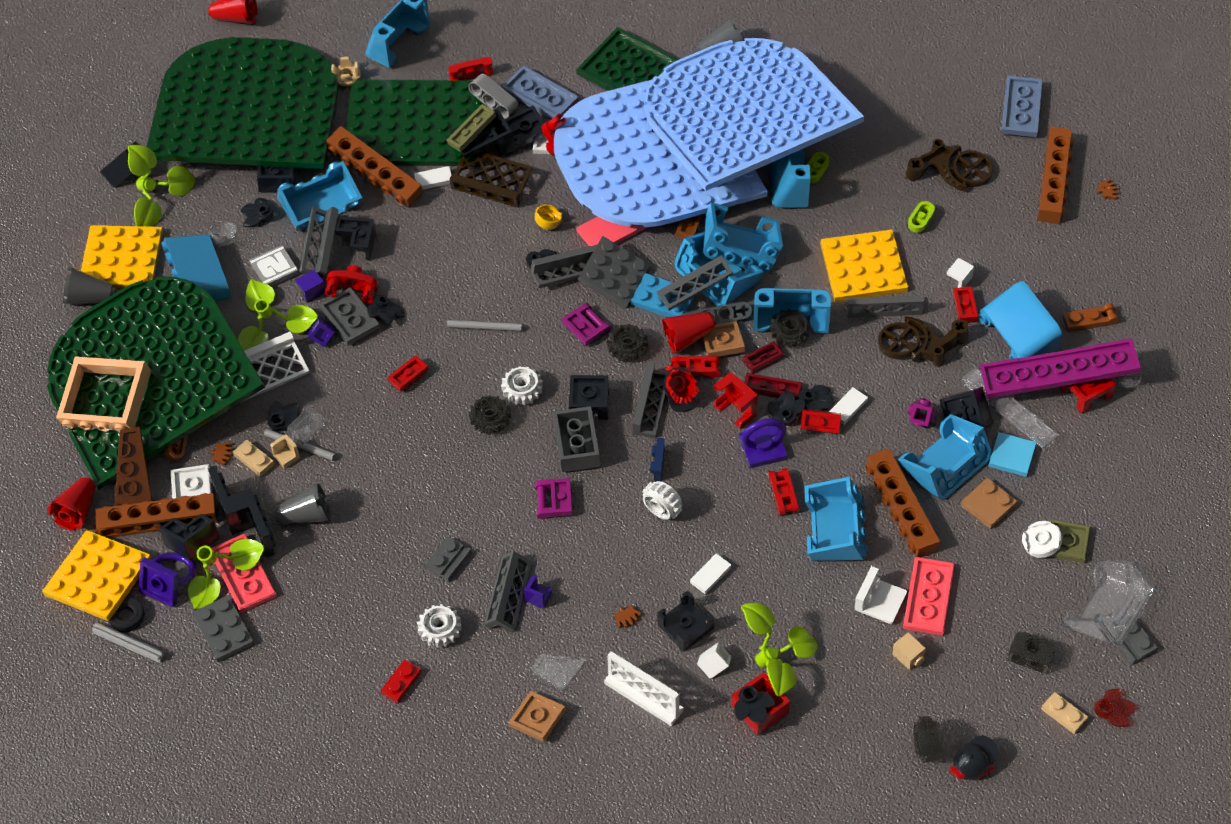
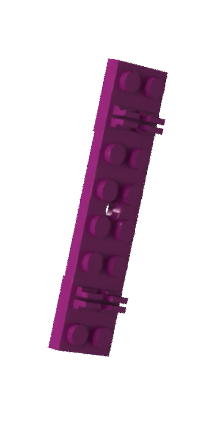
(1078, 364)

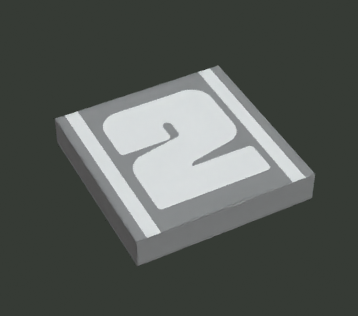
(274, 266)

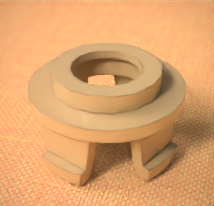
(346, 67)

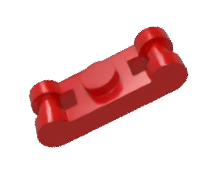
(471, 69)
(697, 364)
(783, 491)

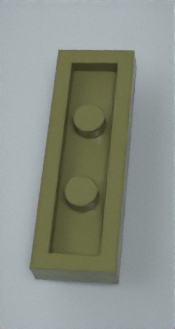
(471, 128)

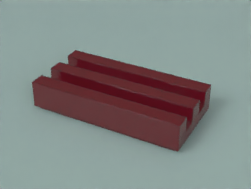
(765, 359)

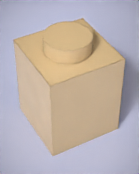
(909, 651)

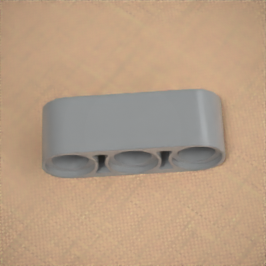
(493, 95)

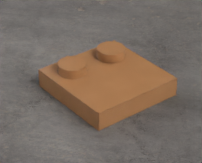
(724, 340)
(988, 503)
(537, 716)

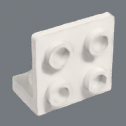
(879, 598)

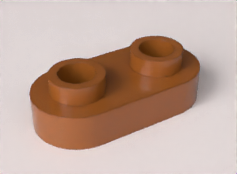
(176, 450)

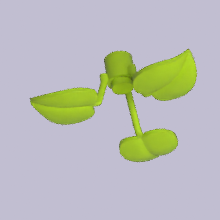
(140, 162)
(259, 299)
(245, 556)
(804, 645)

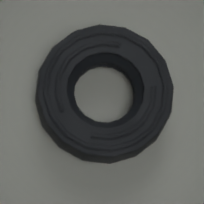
(132, 623)

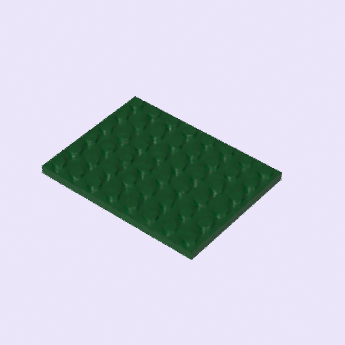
(411, 119)

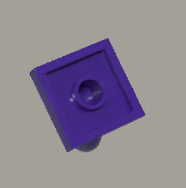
(764, 444)
(161, 581)

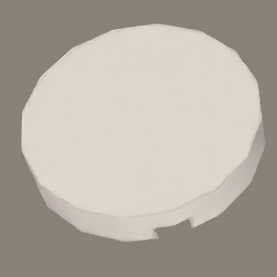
(1042, 539)

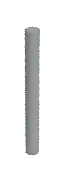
(484, 325)
(307, 447)

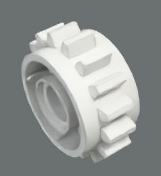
(520, 394)
(662, 500)
(439, 635)

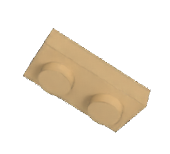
(253, 458)
(1064, 713)

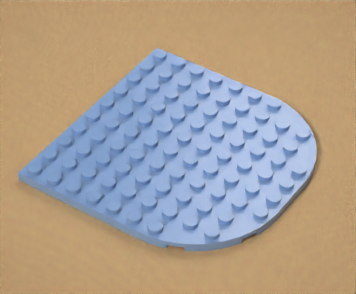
(743, 108)
(626, 169)

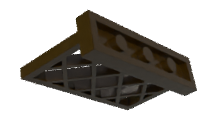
(490, 191)

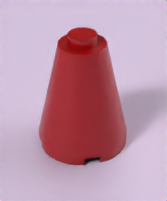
(234, 10)
(687, 329)
(73, 504)

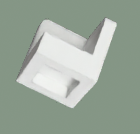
(961, 272)
(714, 660)

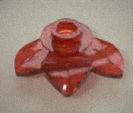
(1117, 708)

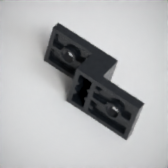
(507, 133)
(242, 511)

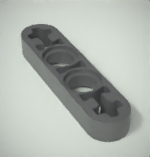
(715, 310)

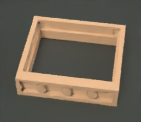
(104, 366)

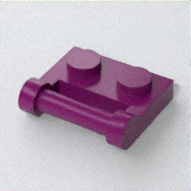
(582, 327)
(559, 495)

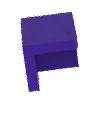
(311, 285)
(321, 331)
(537, 593)

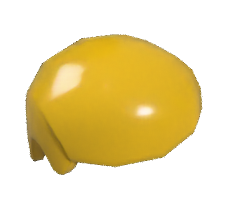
(548, 217)

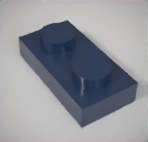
(658, 452)

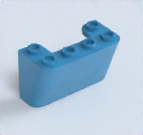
(405, 15)
(786, 187)
(323, 192)
(739, 244)
(197, 262)
(814, 303)
(836, 521)

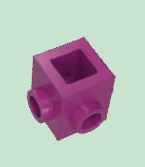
(917, 417)

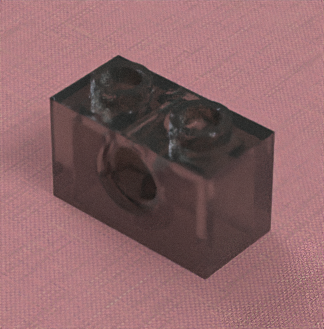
(1038, 660)

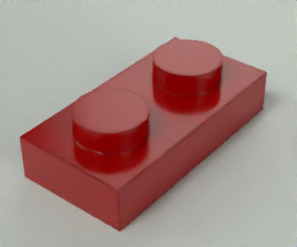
(965, 304)
(408, 373)
(820, 421)
(401, 681)

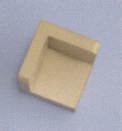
(285, 451)

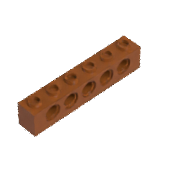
(342, 138)
(1054, 175)
(885, 462)
(147, 520)

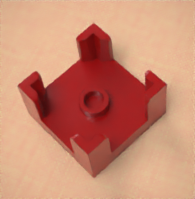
(1089, 391)
(739, 395)

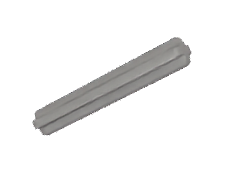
(128, 642)

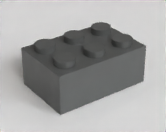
(576, 439)

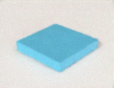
(1012, 454)

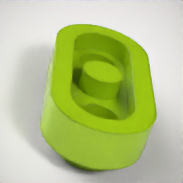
(817, 169)
(919, 220)

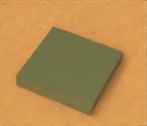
(1073, 542)

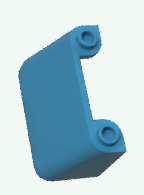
(692, 257)
(1022, 322)
(950, 459)

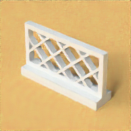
(272, 348)
(643, 689)

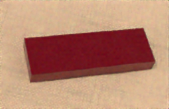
(772, 386)

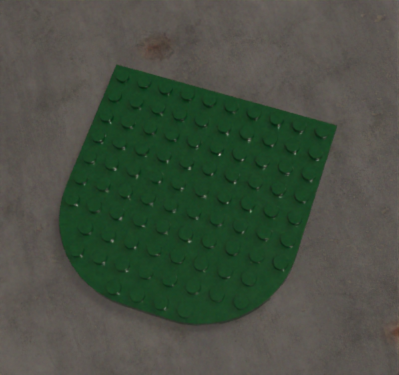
(246, 105)
(191, 357)

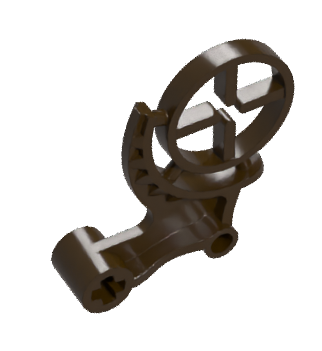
(940, 157)
(933, 347)

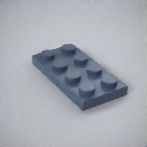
(539, 91)
(1021, 106)

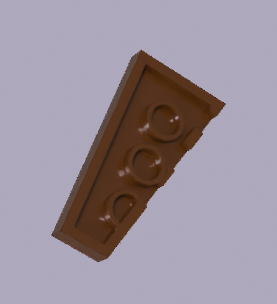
(132, 472)

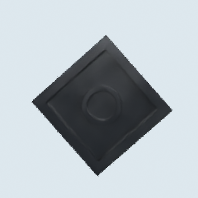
(590, 391)
(685, 622)

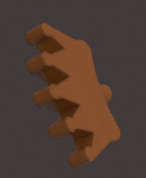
(1108, 189)
(221, 453)
(626, 616)

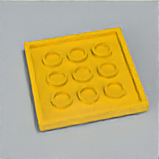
(122, 253)
(863, 265)
(96, 575)

